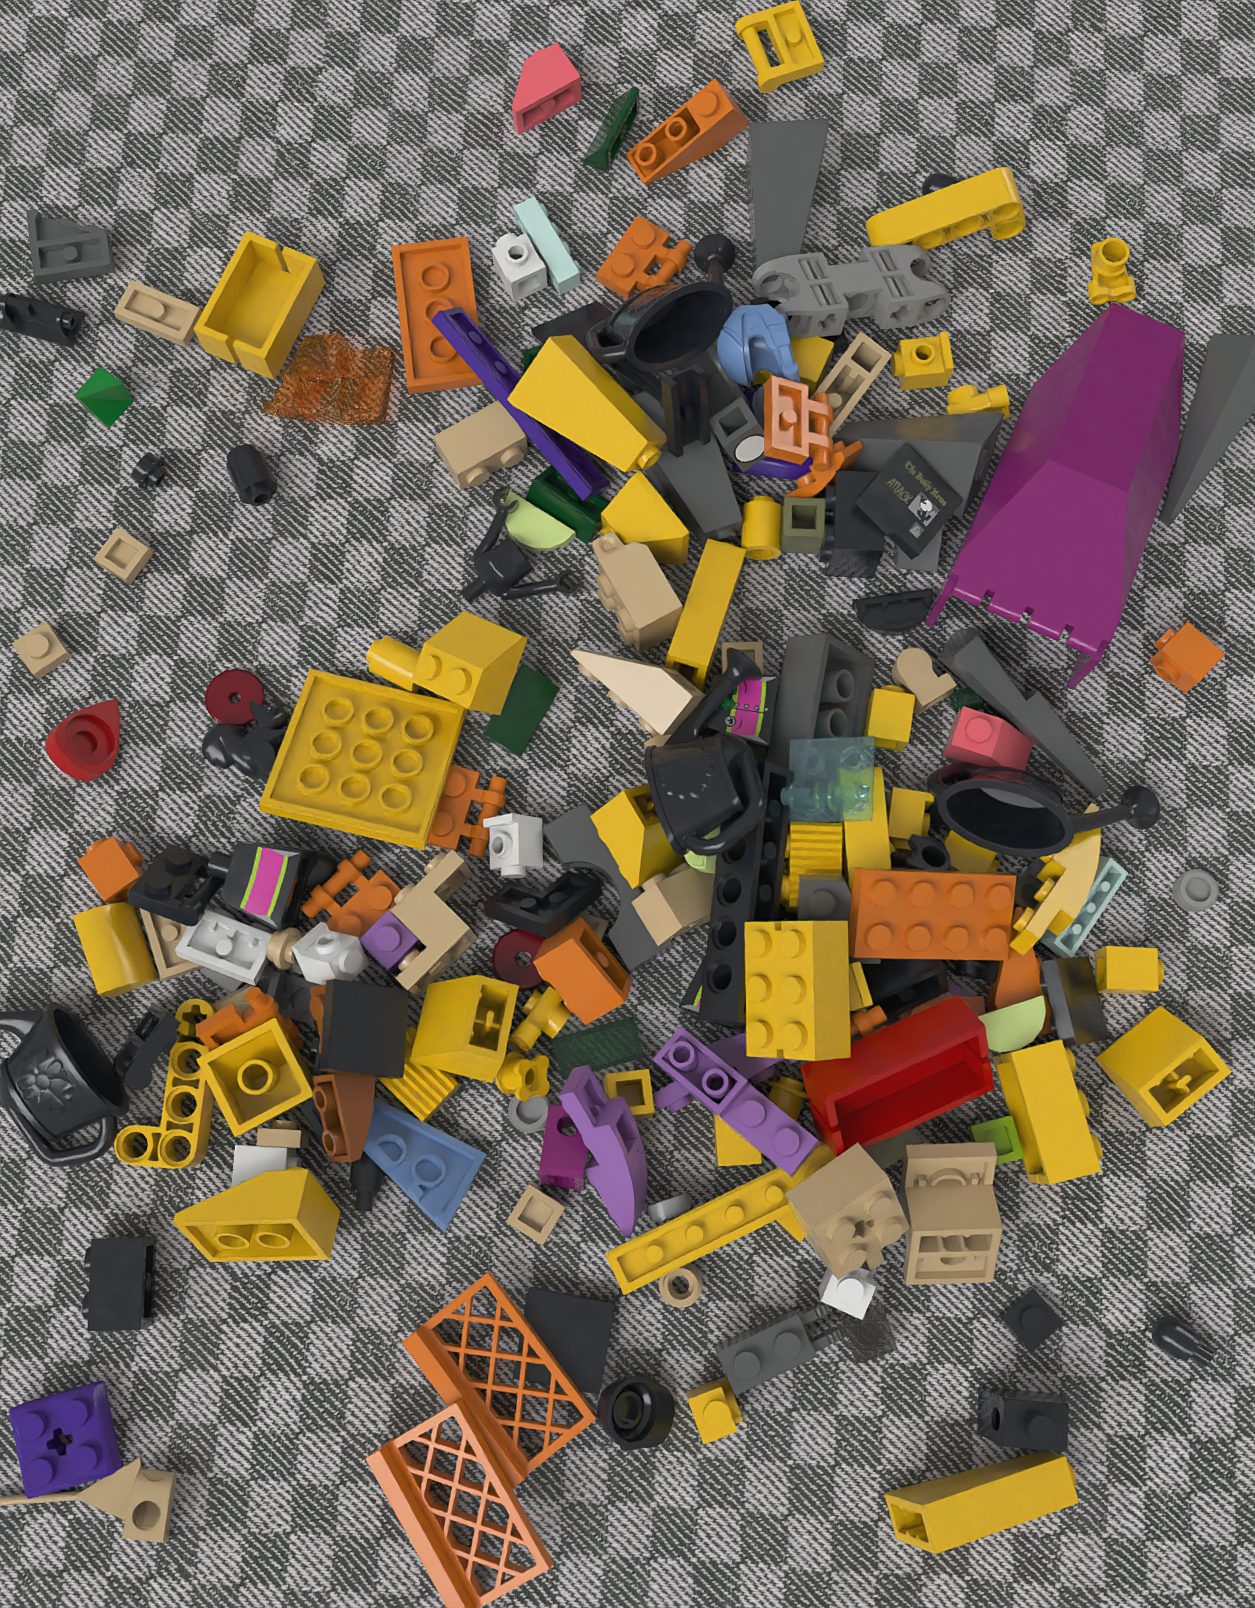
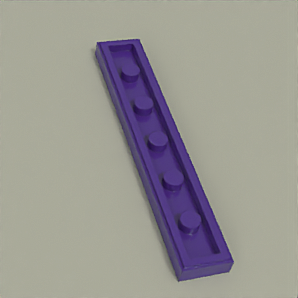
(501, 381)

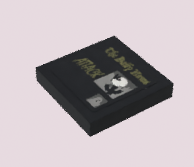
(908, 501)

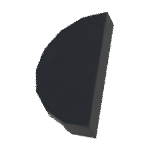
(895, 612)

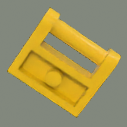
(791, 41)

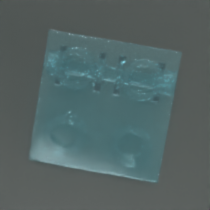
(831, 779)

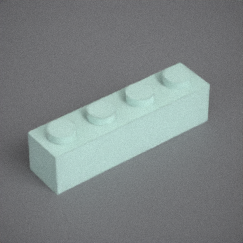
(544, 237)
(1105, 884)

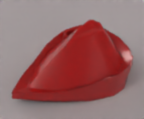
(86, 741)

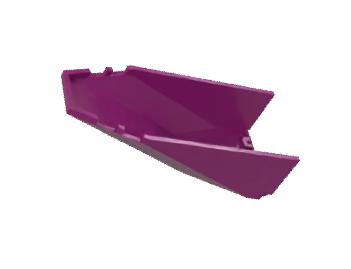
(1078, 487)

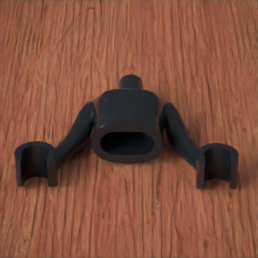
(506, 565)

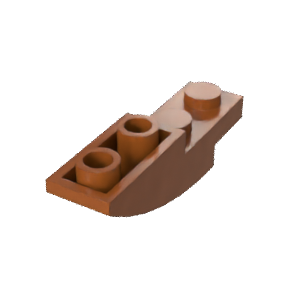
(342, 1099)

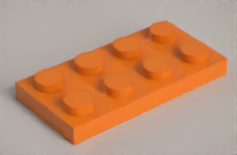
(428, 280)
(930, 914)

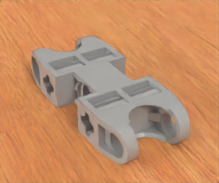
(874, 286)

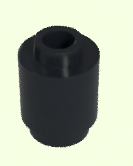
(251, 475)

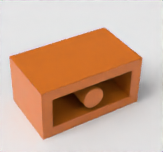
(583, 971)

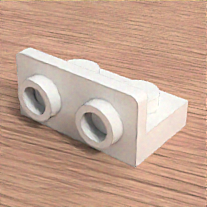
(227, 946)

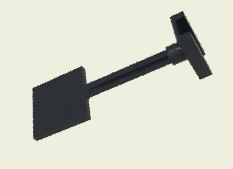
(680, 395)

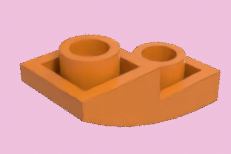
(815, 482)

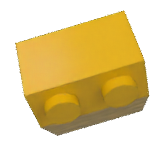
(264, 1219)

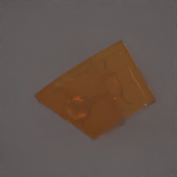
(334, 383)

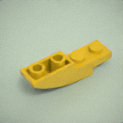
(1064, 890)

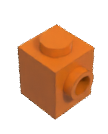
(1184, 656)
(112, 868)

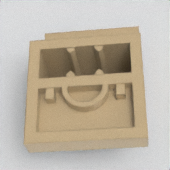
(433, 922)
(950, 1213)

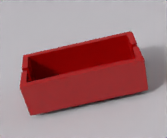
(900, 1077)

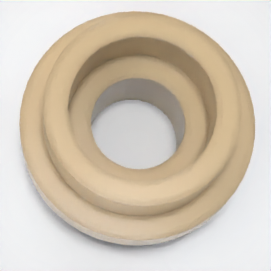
(280, 949)
(685, 1298)

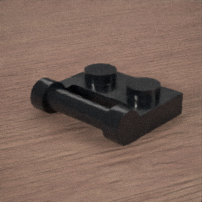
(170, 880)
(151, 1036)

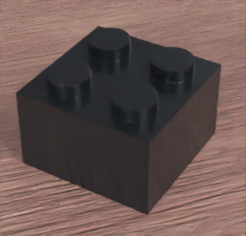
(851, 539)

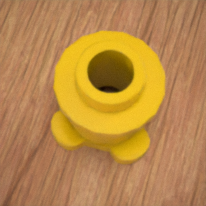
(523, 1076)
(788, 1096)

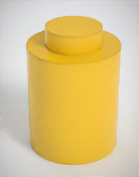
(761, 528)
(393, 662)

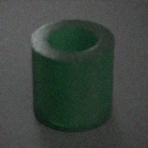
(965, 697)

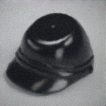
(636, 1412)

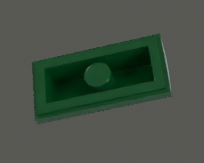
(613, 131)
(559, 500)
(522, 711)

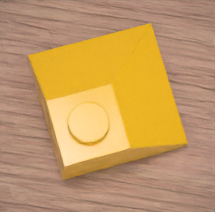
(645, 518)

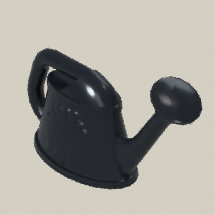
(670, 322)
(707, 779)
(1023, 812)
(59, 1084)

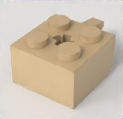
(636, 591)
(848, 1212)

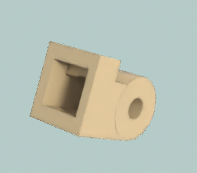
(915, 675)
(150, 1506)

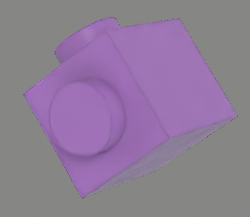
(390, 942)

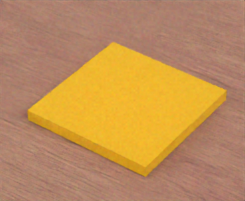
(364, 759)

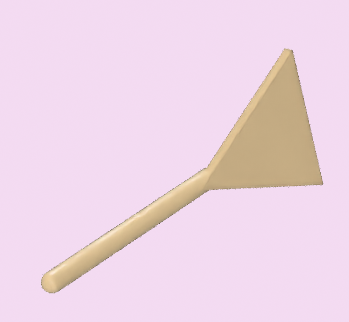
(107, 1494)

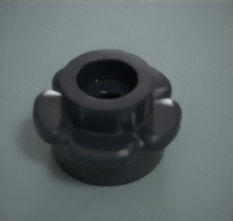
(149, 471)

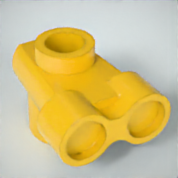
(1109, 273)
(968, 400)
(543, 1014)

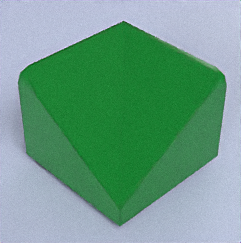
(104, 397)

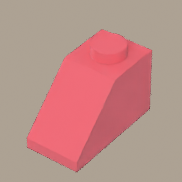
(545, 88)
(986, 741)

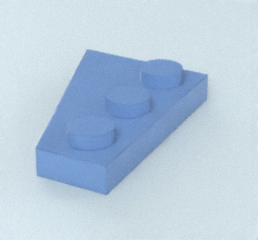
(422, 1161)

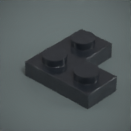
(543, 911)

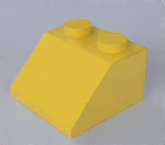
(471, 663)
(257, 1077)

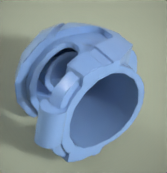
(756, 341)

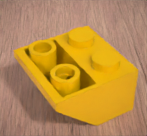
(636, 836)
(465, 1026)
(1162, 1066)

